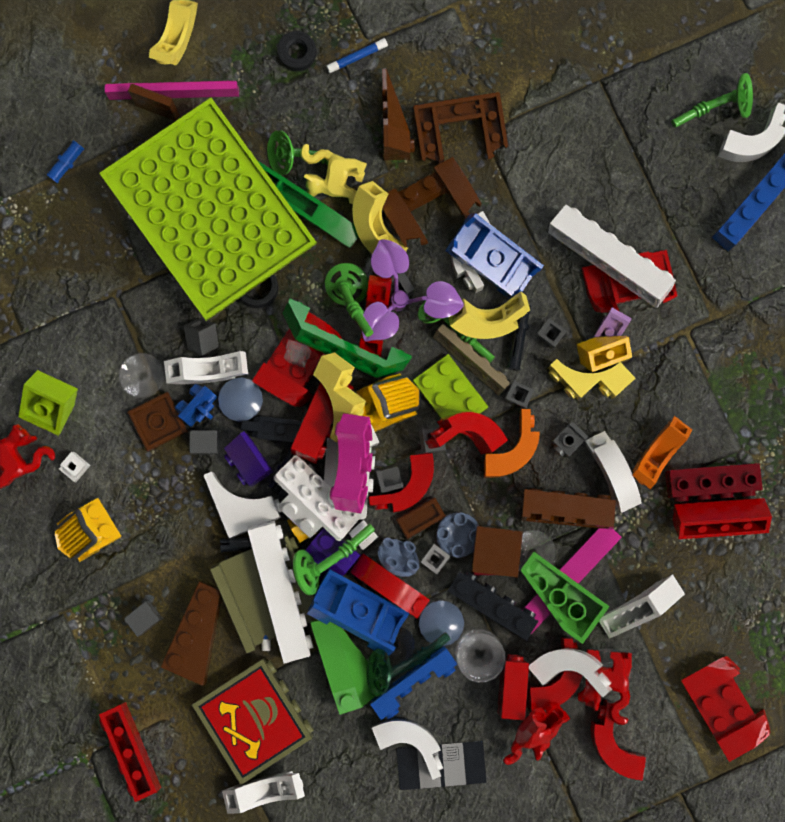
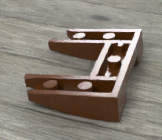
(483, 107)
(446, 179)

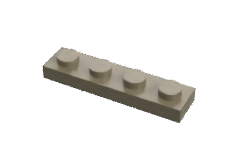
(465, 354)

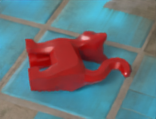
(11, 461)
(619, 679)
(537, 732)

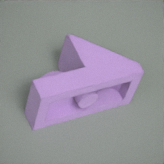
(613, 324)

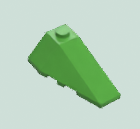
(568, 601)
(343, 666)

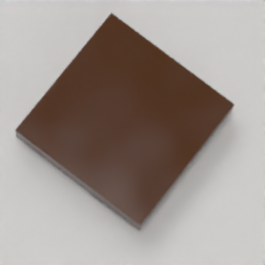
(153, 102)
(157, 421)
(497, 551)

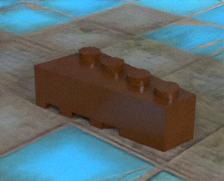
(567, 509)
(193, 642)

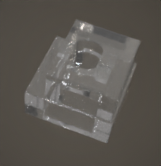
(297, 353)

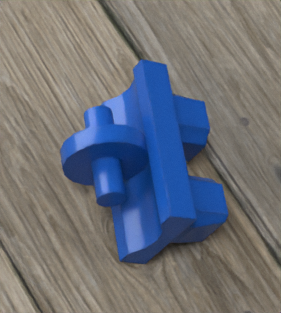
(198, 407)

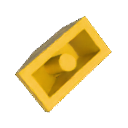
(603, 351)

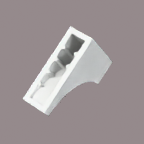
(239, 512)
(643, 607)

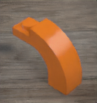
(660, 452)
(507, 463)

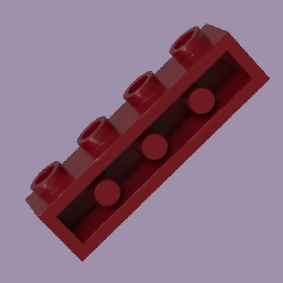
(713, 481)

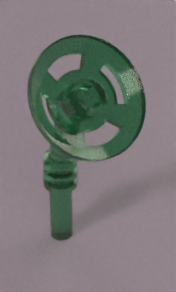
(384, 671)

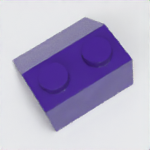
(247, 459)
(326, 545)

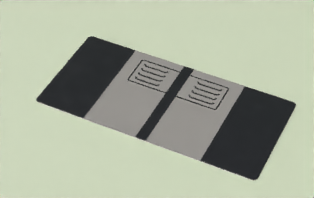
(460, 761)

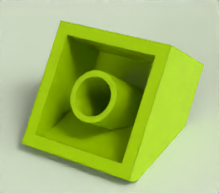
(47, 402)

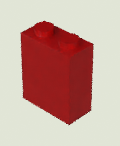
(513, 688)

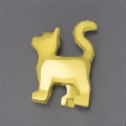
(337, 174)

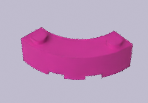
(353, 463)

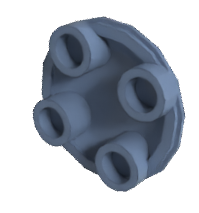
(240, 399)
(457, 534)
(398, 557)
(441, 618)

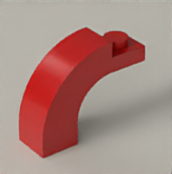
(378, 291)
(479, 428)
(421, 477)
(389, 586)
(557, 690)
(621, 761)

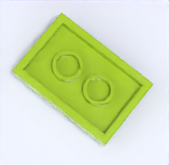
(449, 389)

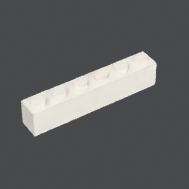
(611, 256)
(279, 591)

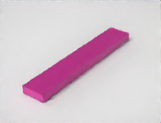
(177, 89)
(579, 566)

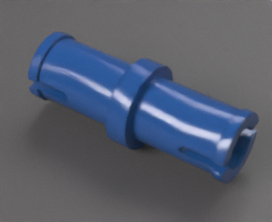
(65, 161)

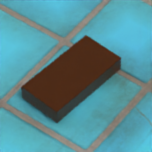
(420, 518)

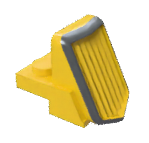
(391, 400)
(85, 531)

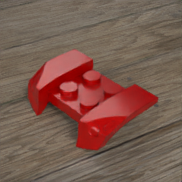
(607, 292)
(287, 379)
(726, 708)

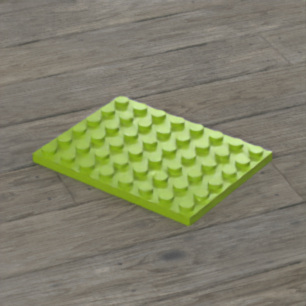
(208, 208)

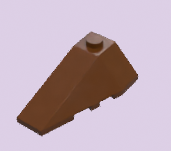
(395, 129)

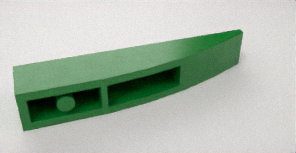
(314, 210)

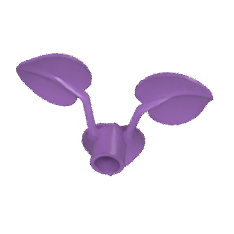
(391, 260)

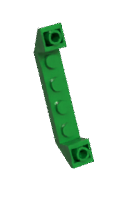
(327, 343)

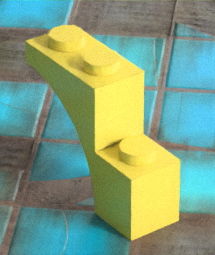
(335, 376)
(578, 383)

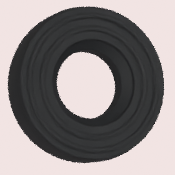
(290, 39)

